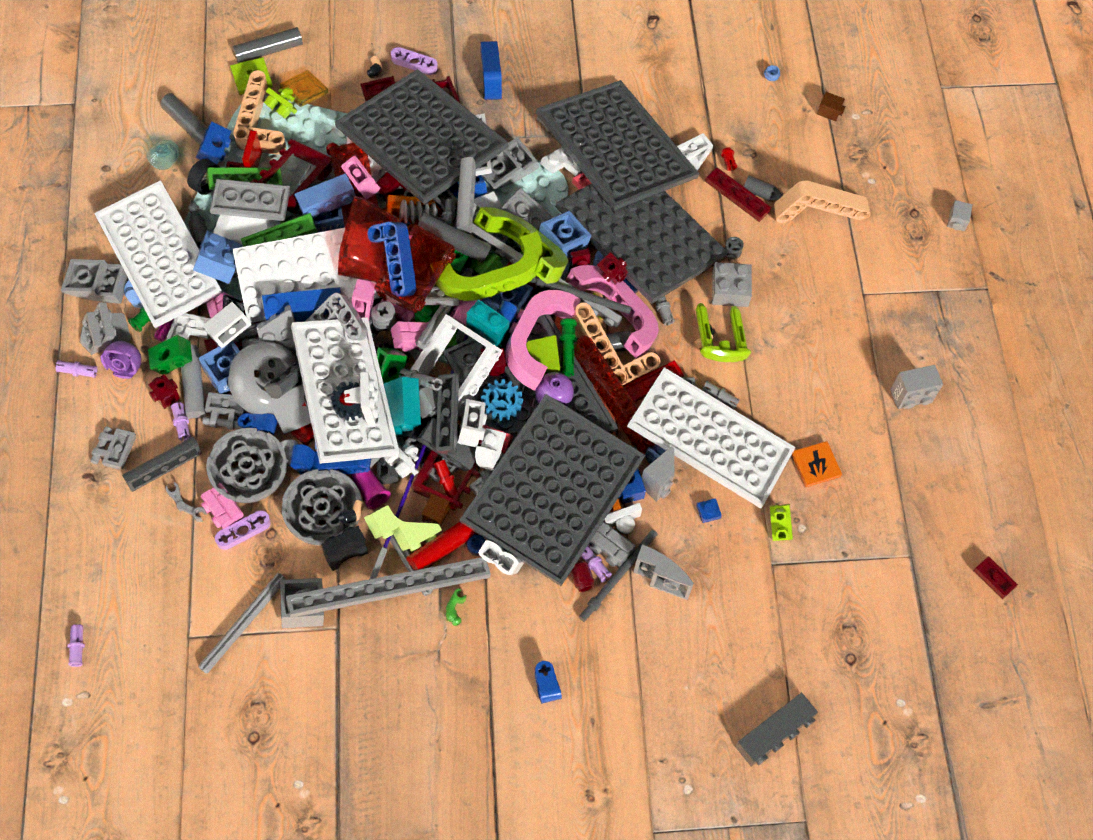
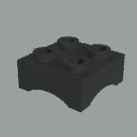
(344, 546)

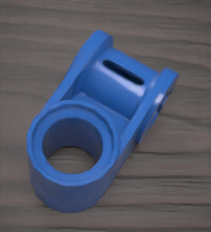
(508, 311)
(263, 422)
(547, 686)

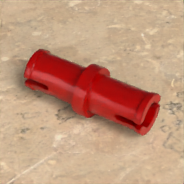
(446, 478)

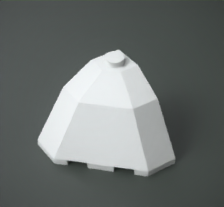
(238, 227)

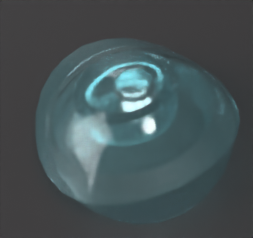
(163, 154)

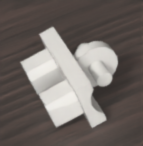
(407, 465)

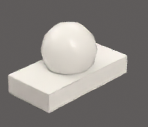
(624, 518)

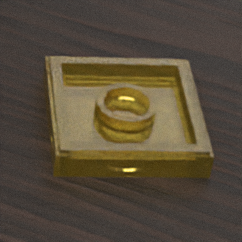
(305, 88)

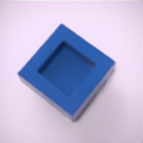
(709, 510)

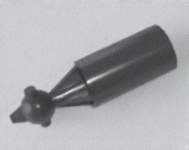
(762, 189)
(197, 224)

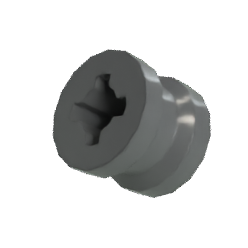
(734, 243)

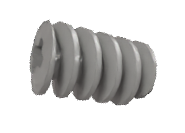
(416, 212)
(383, 316)

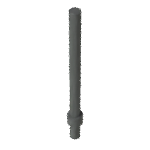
(583, 295)
(595, 602)

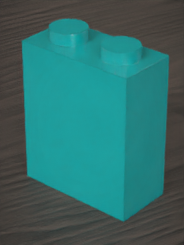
(488, 324)
(404, 403)

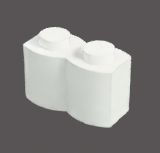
(504, 560)

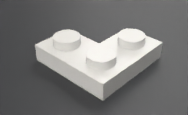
(558, 160)
(188, 325)

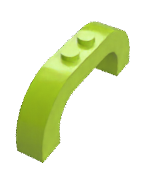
(499, 221)
(497, 280)

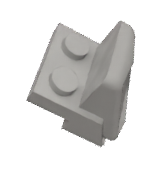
(102, 329)

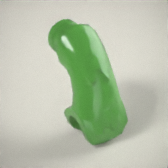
(451, 613)

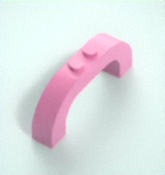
(641, 317)
(518, 359)

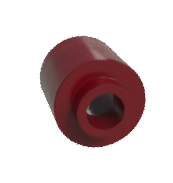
(582, 576)

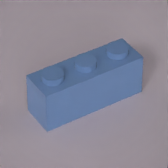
(326, 196)

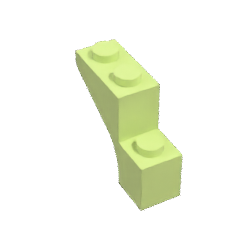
(407, 534)

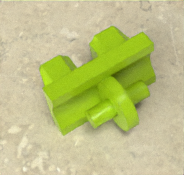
(285, 107)
(781, 522)

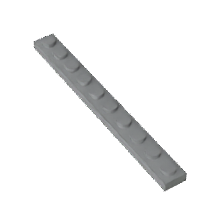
(503, 250)
(387, 587)

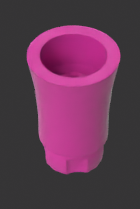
(371, 489)

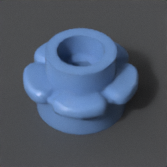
(772, 73)

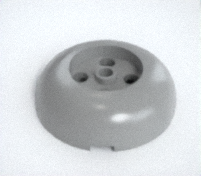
(248, 389)
(238, 447)
(341, 493)

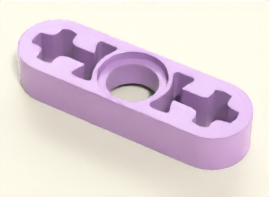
(407, 55)
(243, 522)

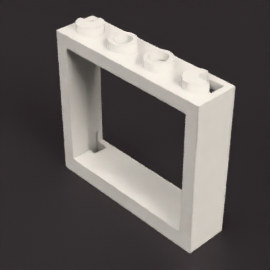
(437, 345)

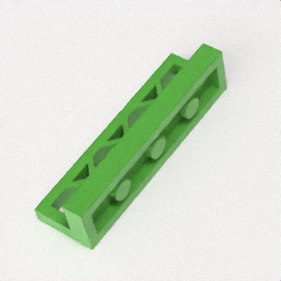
(239, 174)
(297, 227)

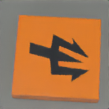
(816, 464)

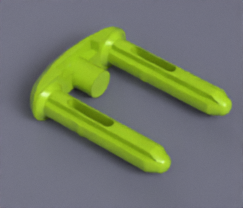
(722, 352)

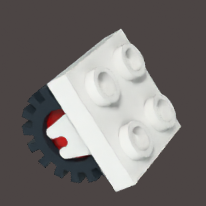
(355, 399)

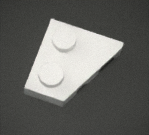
(696, 150)

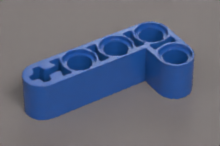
(491, 70)
(398, 256)
(306, 459)

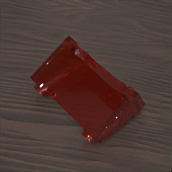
(357, 254)
(429, 260)

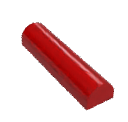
(440, 546)

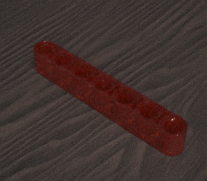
(604, 388)

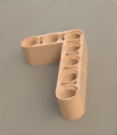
(249, 114)
(820, 197)
(608, 351)

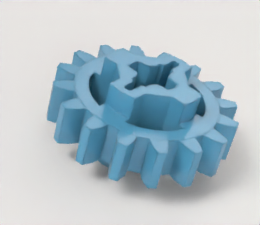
(502, 408)

